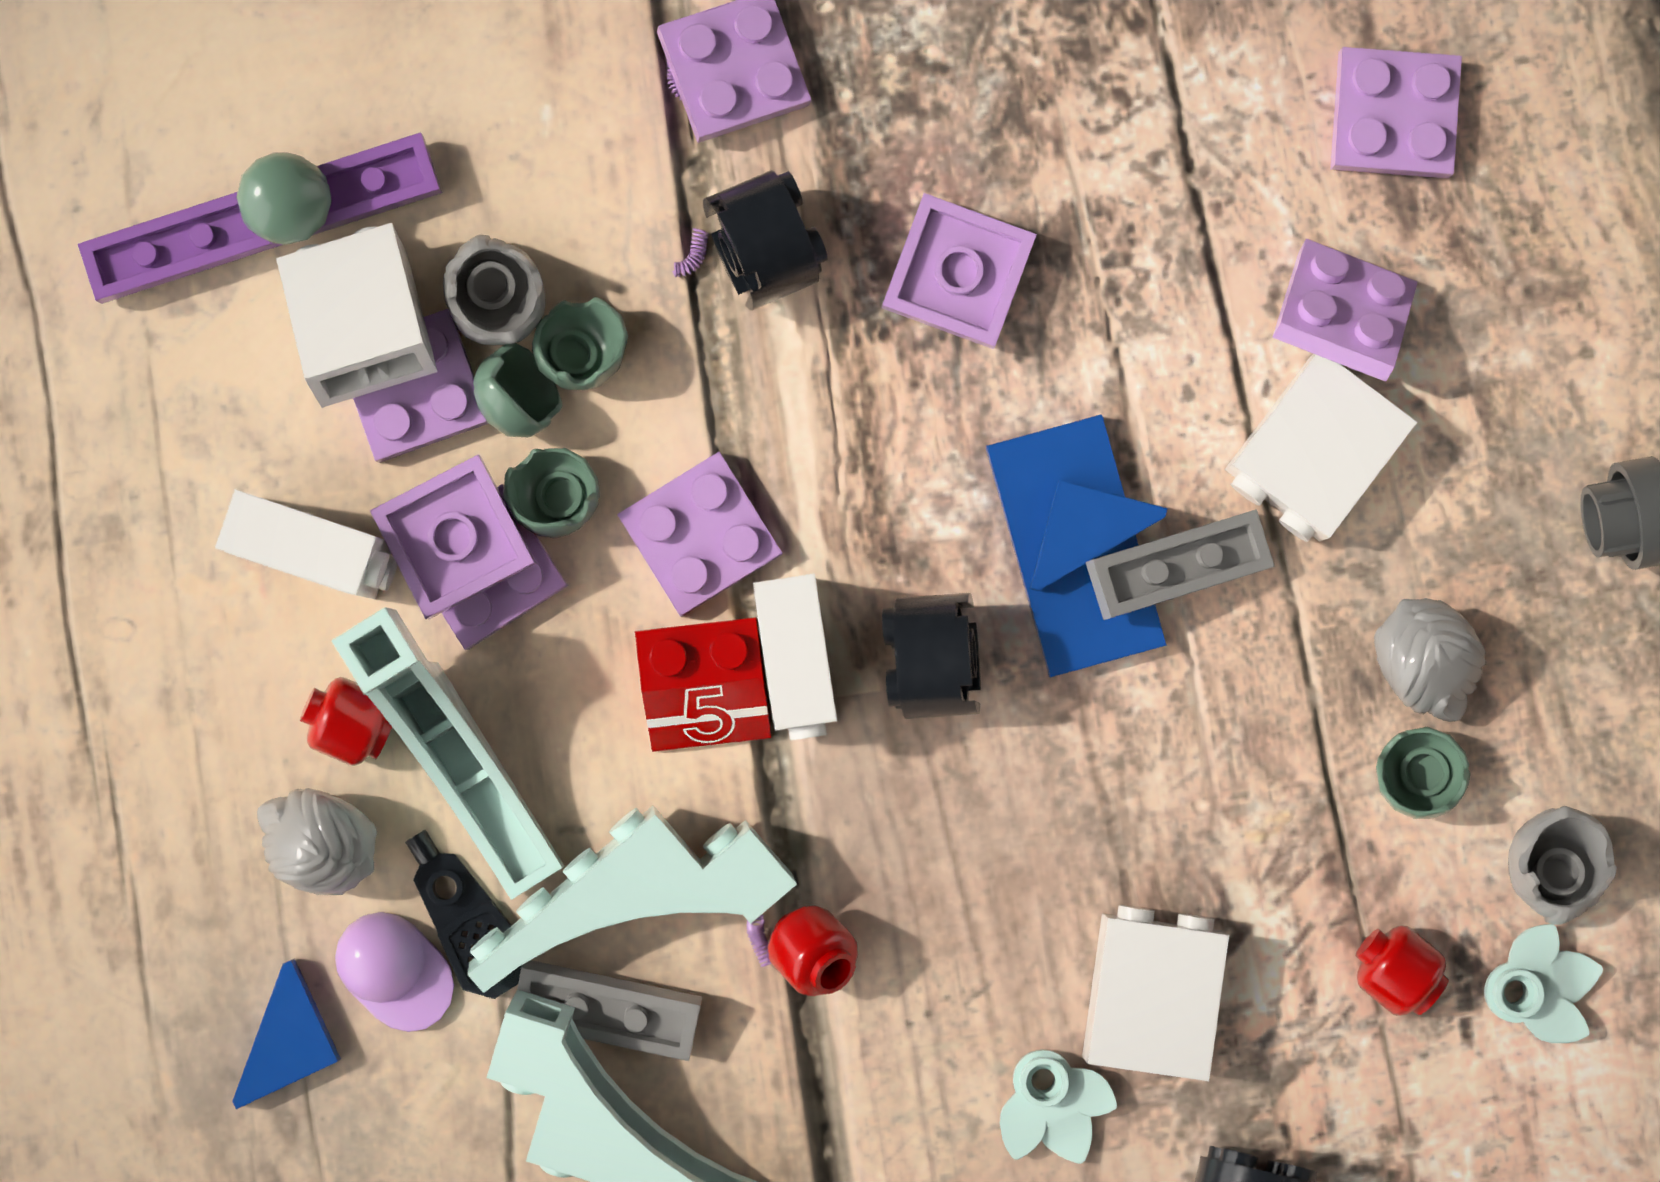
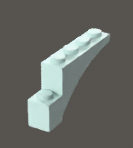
(449, 747)
(634, 877)
(586, 1119)

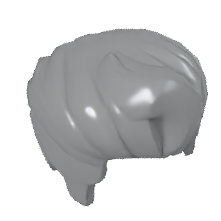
(493, 292)
(1430, 657)
(317, 841)
(1561, 863)

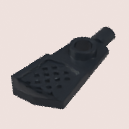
(458, 913)

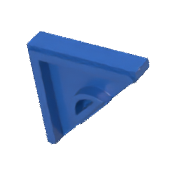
(1086, 525)
(288, 1042)

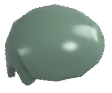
(283, 198)
(580, 344)
(515, 393)
(552, 492)
(1423, 773)

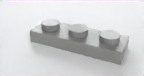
(1179, 564)
(619, 1009)

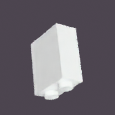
(356, 315)
(1319, 448)
(306, 546)
(795, 655)
(1155, 994)

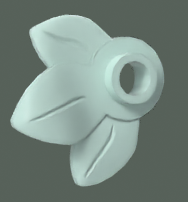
(1550, 985)
(1057, 1114)

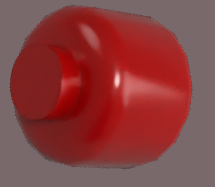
(344, 723)
(813, 951)
(1401, 970)

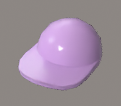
(394, 971)

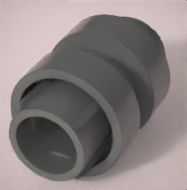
(1624, 513)

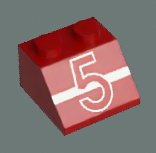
(703, 684)

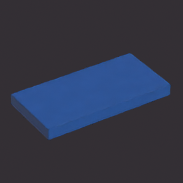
(1066, 610)

